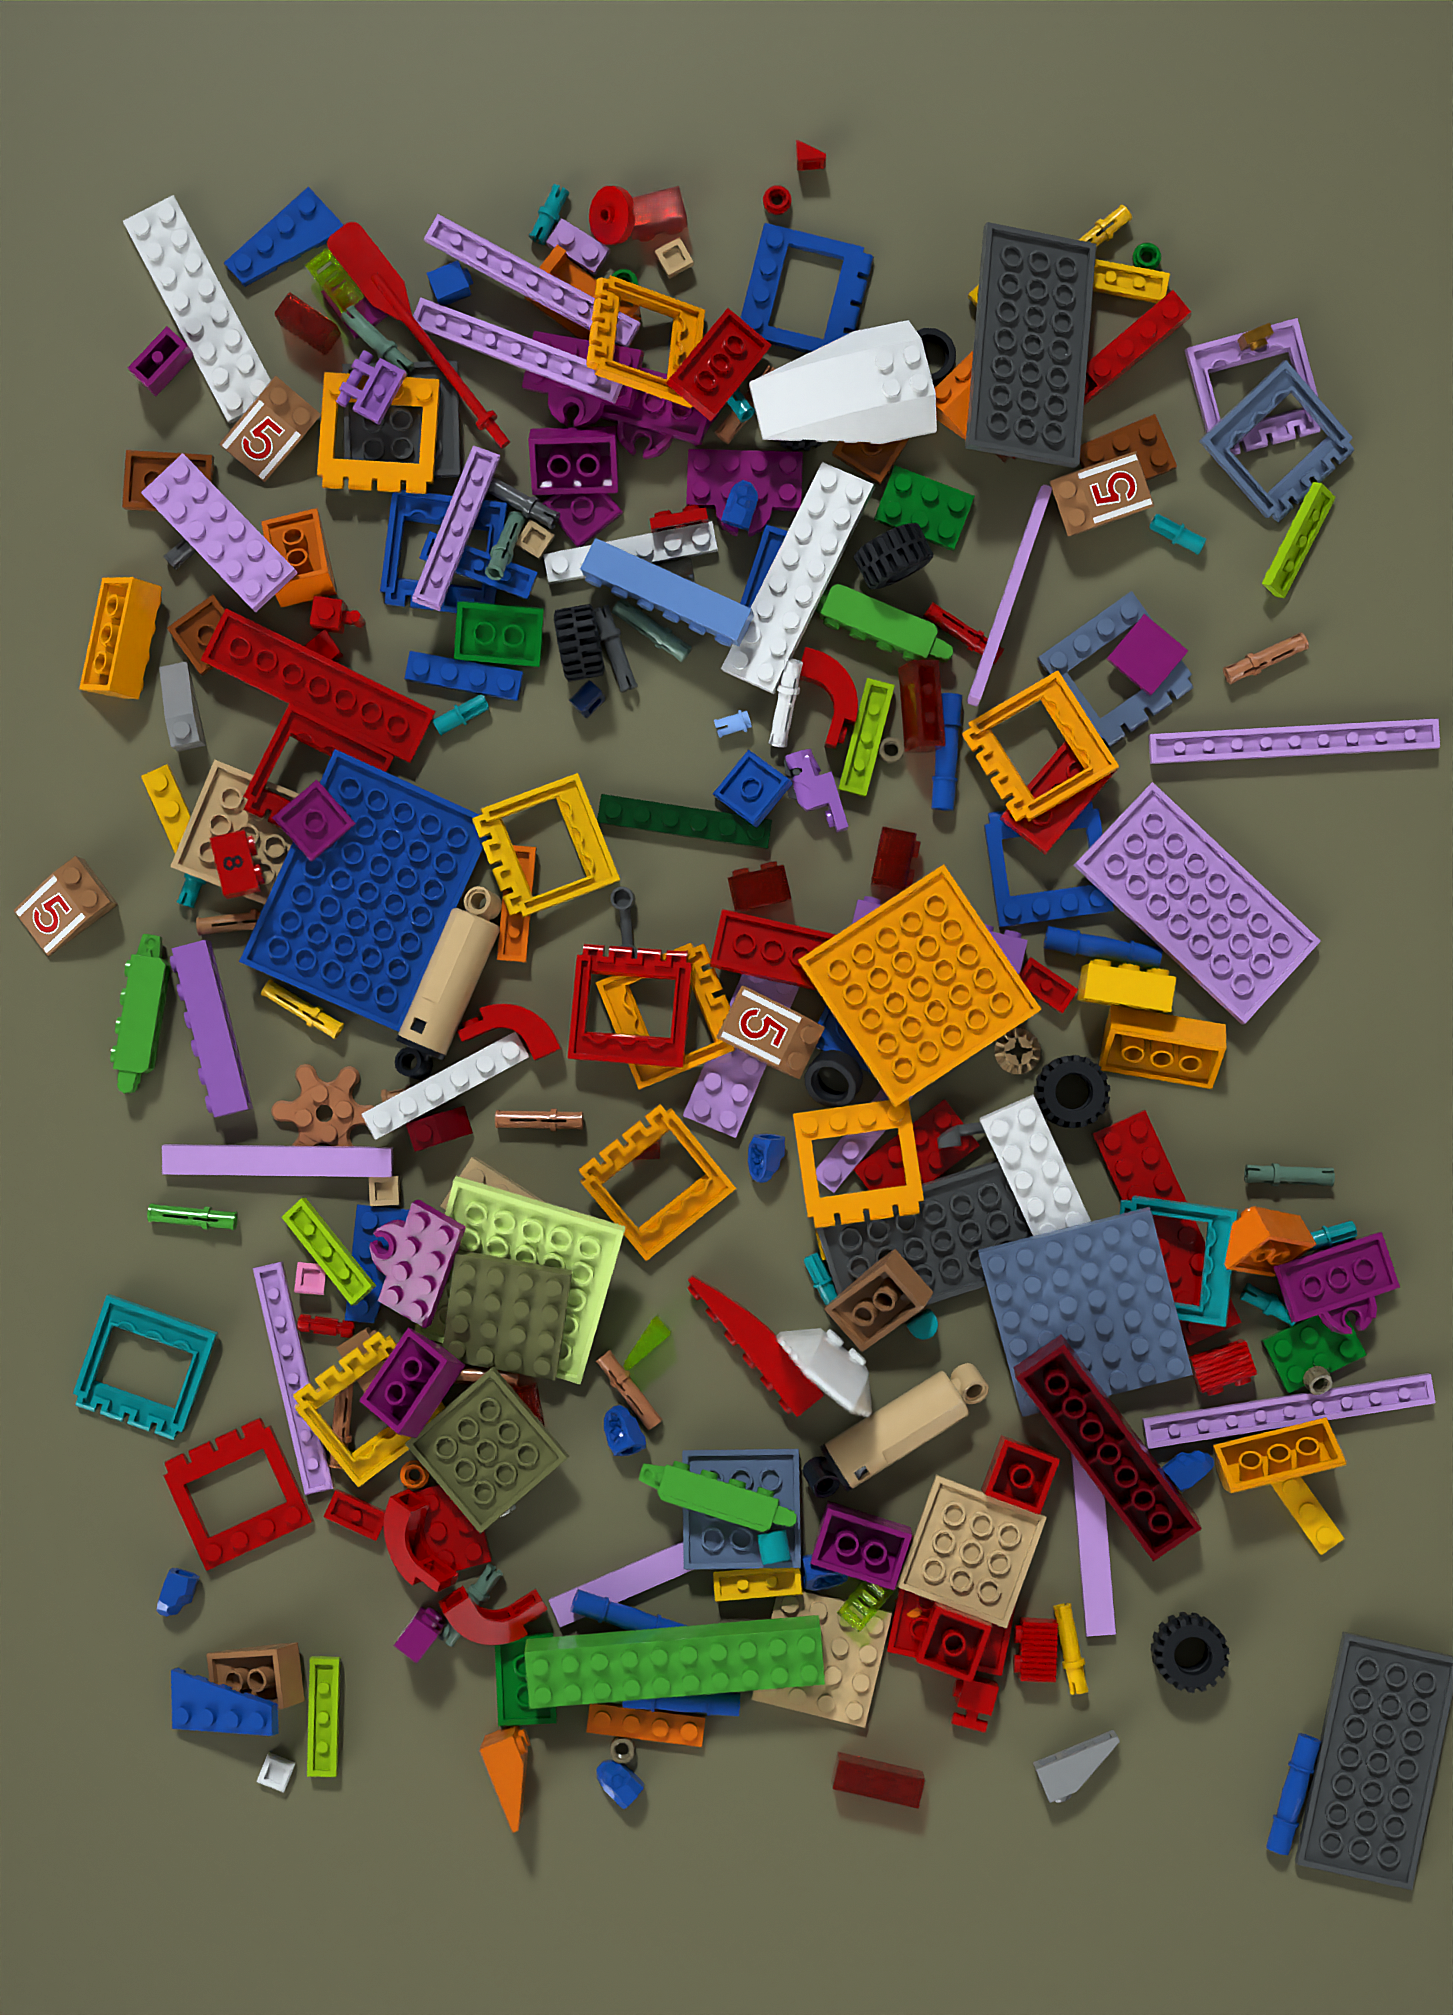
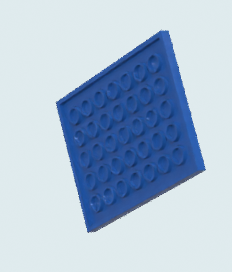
(374, 902)

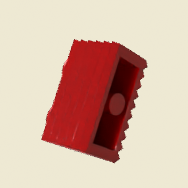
(1222, 1366)
(1036, 1649)

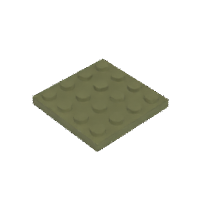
(507, 1314)
(487, 1450)

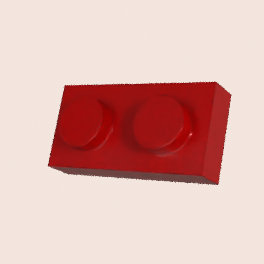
(690, 516)
(1047, 985)
(355, 1514)

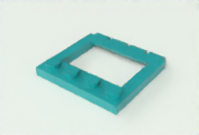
(1215, 1276)
(157, 1327)

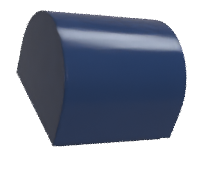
(587, 699)

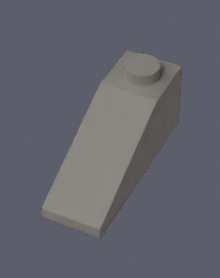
(181, 707)
(1070, 1768)

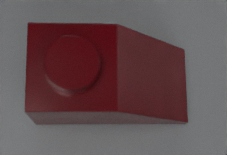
(439, 1128)

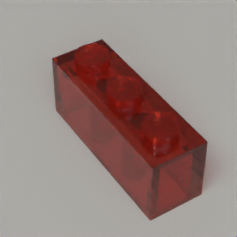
(921, 706)
(878, 1780)

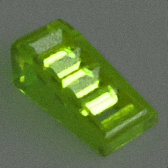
(347, 293)
(653, 1335)
(875, 1604)

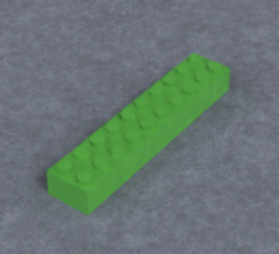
(674, 1661)

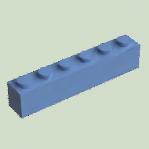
(666, 592)

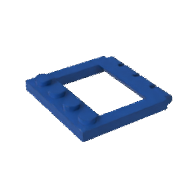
(766, 278)
(431, 509)
(1046, 904)

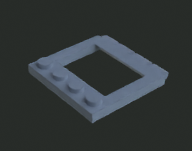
(1249, 413)
(1090, 639)

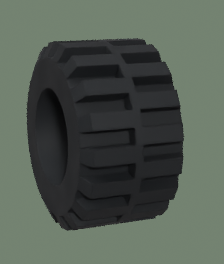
(893, 555)
(579, 642)
(1097, 1091)
(1204, 1671)

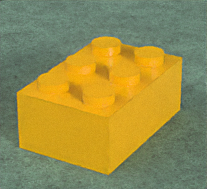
(1126, 986)

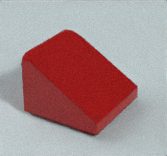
(809, 157)
(325, 646)

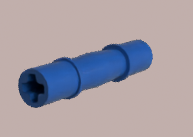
(946, 757)
(1102, 947)
(617, 1614)
(714, 1704)
(1293, 1794)

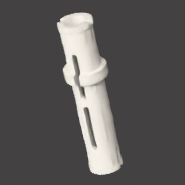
(785, 704)

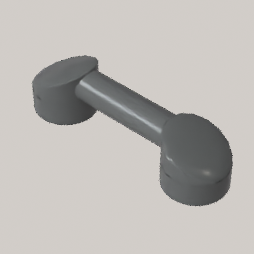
(624, 900)
(952, 1136)

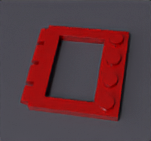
(316, 734)
(623, 1047)
(254, 1531)

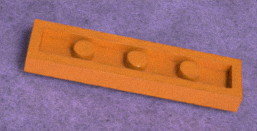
(514, 928)
(646, 1725)

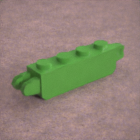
(882, 624)
(141, 1013)
(716, 1498)

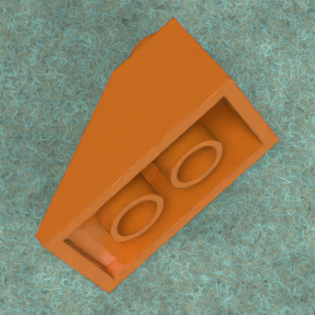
(303, 545)
(506, 1761)

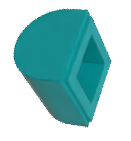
(923, 1325)
(773, 1547)

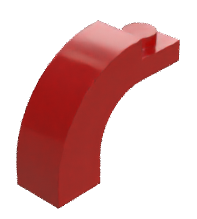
(834, 679)
(533, 1029)
(407, 1544)
(487, 1625)

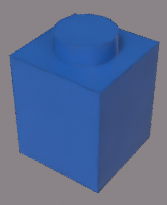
(450, 283)

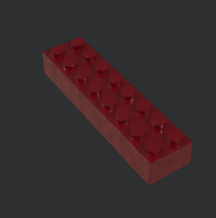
(1107, 1447)

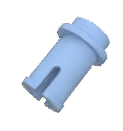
(735, 723)

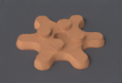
(314, 1095)

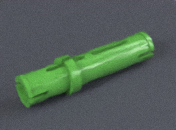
(192, 1216)

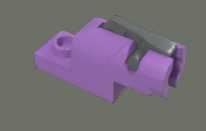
(812, 789)

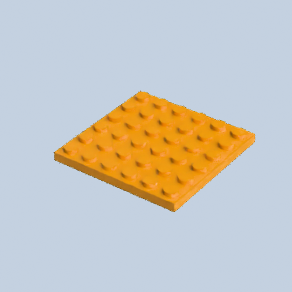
(919, 985)

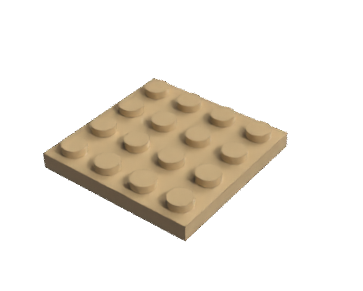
(221, 812)
(970, 1551)
(849, 1660)

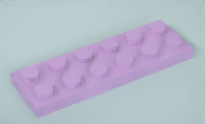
(219, 532)
(731, 1080)

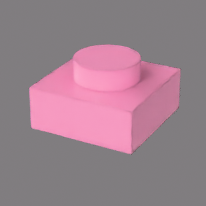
(310, 1279)

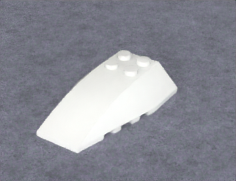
(851, 390)
(831, 1366)

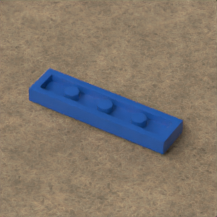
(516, 578)
(463, 676)

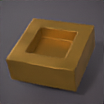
(1256, 338)

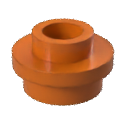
(410, 1482)

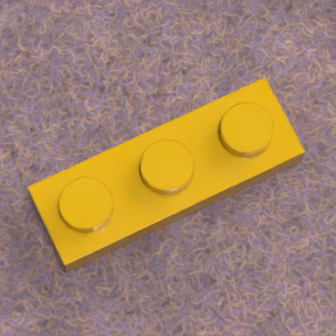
(1130, 281)
(168, 803)
(1308, 1513)
(757, 1583)

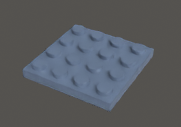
(726, 1545)

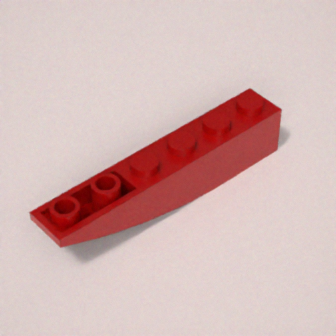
(1134, 343)
(760, 1347)

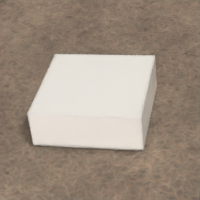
(276, 1772)

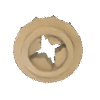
(1009, 1062)

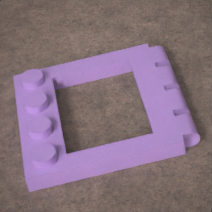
(1226, 354)

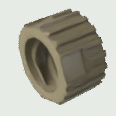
(891, 759)
(1320, 1386)
(622, 1758)

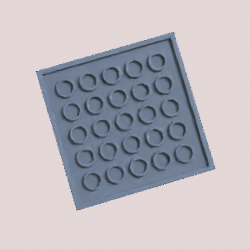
(1097, 1288)

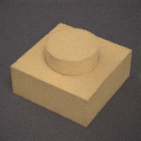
(674, 258)
(534, 540)
(384, 1191)

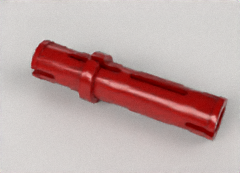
(959, 630)

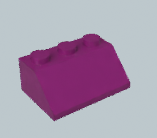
(573, 460)
(411, 1383)
(861, 1545)

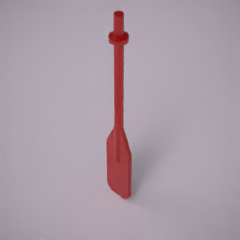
(388, 294)

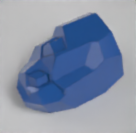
(740, 505)
(765, 1156)
(623, 1432)
(1188, 1468)
(819, 1578)
(176, 1591)
(619, 1782)

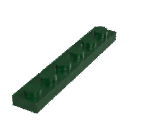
(682, 821)

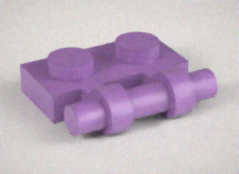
(378, 391)

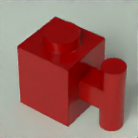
(333, 615)
(976, 1699)

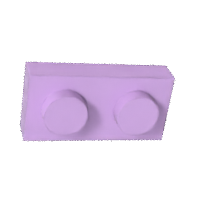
(579, 246)

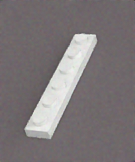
(651, 547)
(445, 1085)

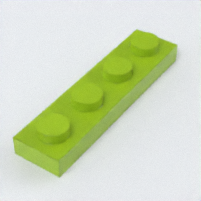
(1298, 540)
(866, 737)
(328, 1251)
(323, 1716)

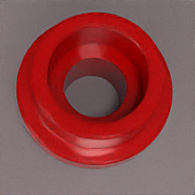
(777, 191)

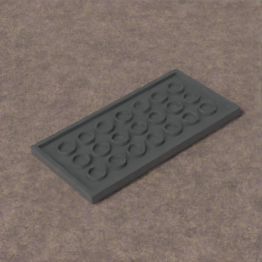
(1030, 345)
(941, 1242)
(1376, 1761)

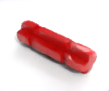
(326, 1326)

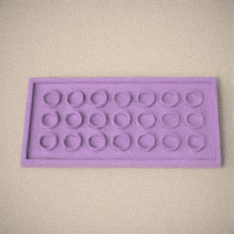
(1197, 903)

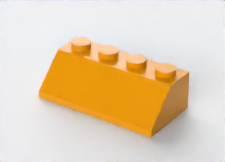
(121, 637)
(1162, 1047)
(1277, 1455)

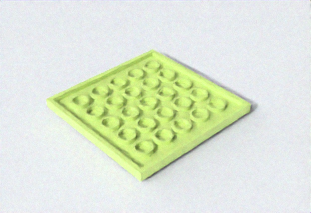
(540, 1234)

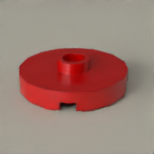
(611, 215)

